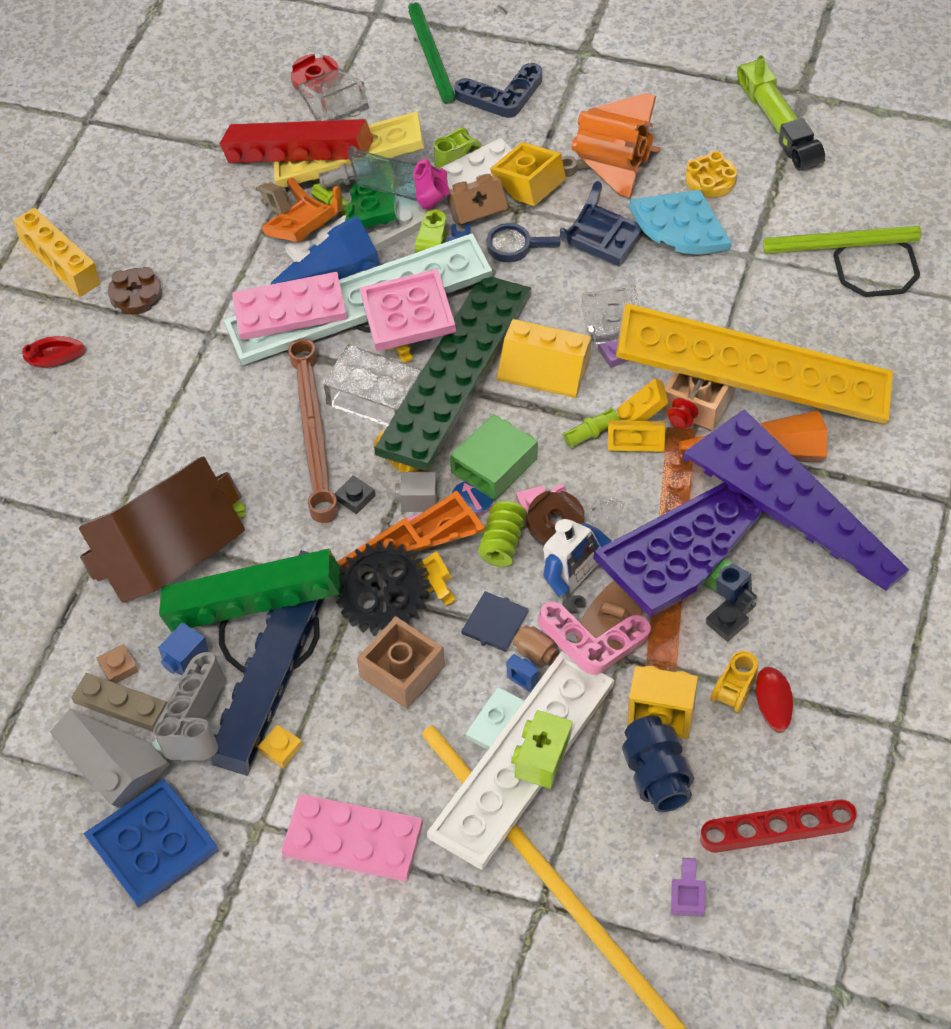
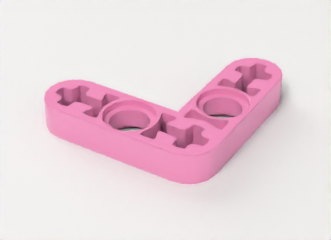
(589, 645)

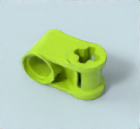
(453, 147)
(431, 231)

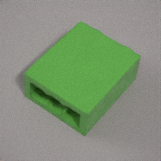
(494, 456)

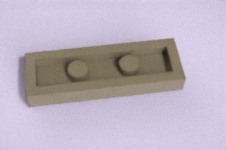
(118, 701)

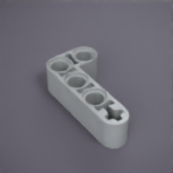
(183, 724)

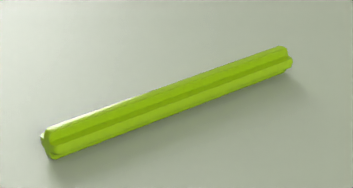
(842, 239)

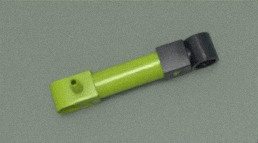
(794, 133)

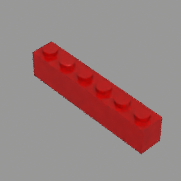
(295, 140)

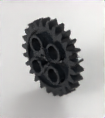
(409, 583)

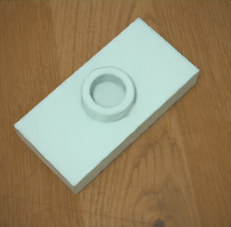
(493, 718)

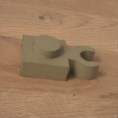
(274, 196)

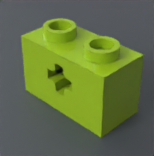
(542, 749)

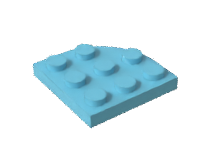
(681, 222)

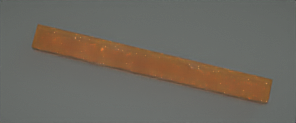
(675, 491)

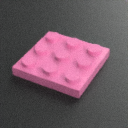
(407, 310)

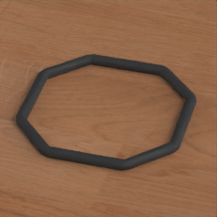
(882, 292)

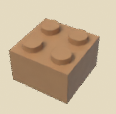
(401, 662)

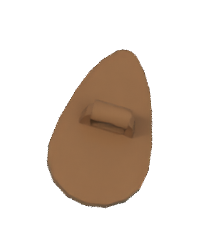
(607, 611)

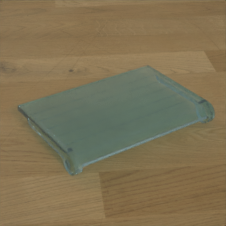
(383, 173)

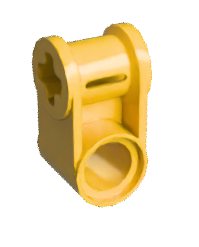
(733, 685)

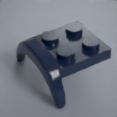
(602, 231)

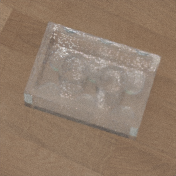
(368, 384)

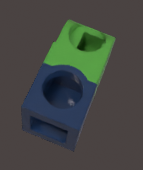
(729, 581)

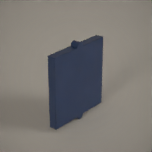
(495, 621)

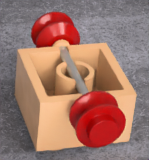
(696, 401)

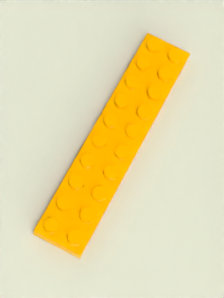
(754, 363)

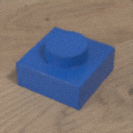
(522, 672)

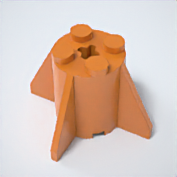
(616, 140)

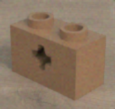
(490, 200)

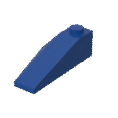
(345, 251)

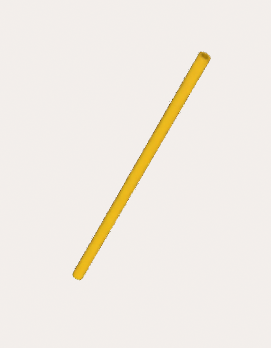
(566, 897)

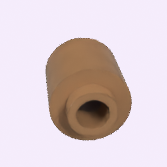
(536, 646)

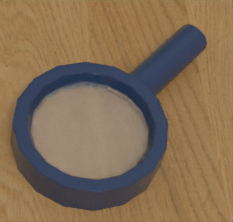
(513, 242)

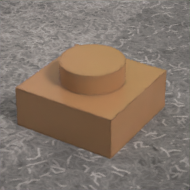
(117, 664)

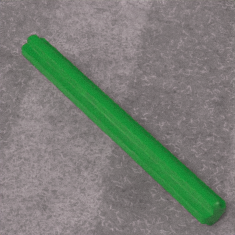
(431, 53)

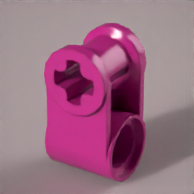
(430, 184)

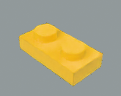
(644, 402)
(636, 436)

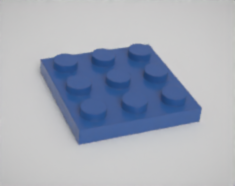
(151, 842)

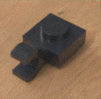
(730, 618)

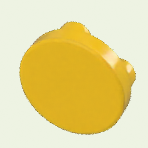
(711, 175)

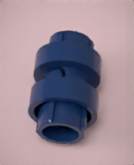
(659, 769)

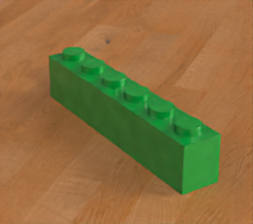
(250, 590)

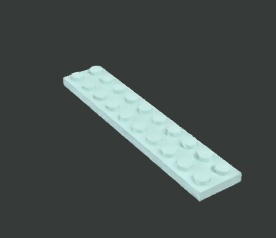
(459, 266)

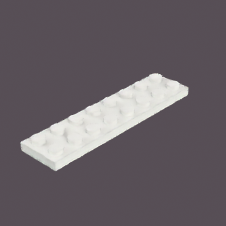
(491, 796)

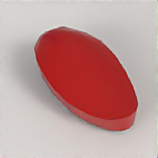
(52, 351)
(774, 698)

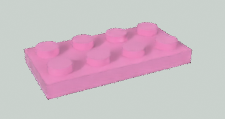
(289, 306)
(352, 837)

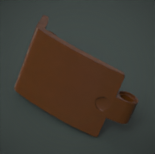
(163, 531)

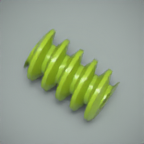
(502, 533)

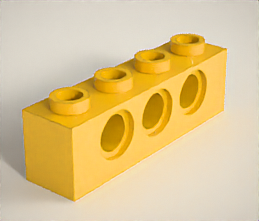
(57, 252)

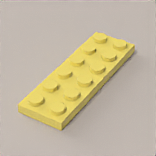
(390, 139)

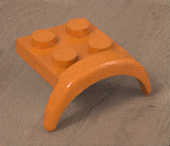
(304, 215)

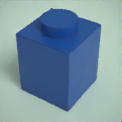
(180, 648)

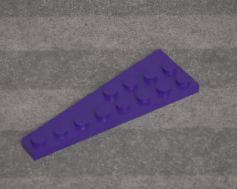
(779, 485)

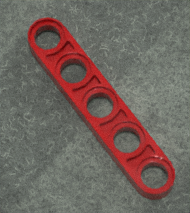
(790, 815)

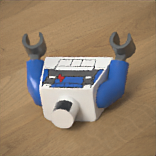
(571, 559)

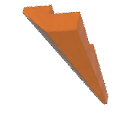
(799, 434)
(437, 525)

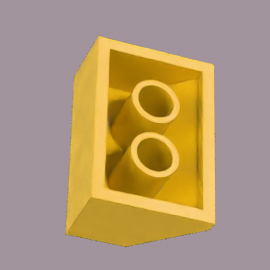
(544, 358)

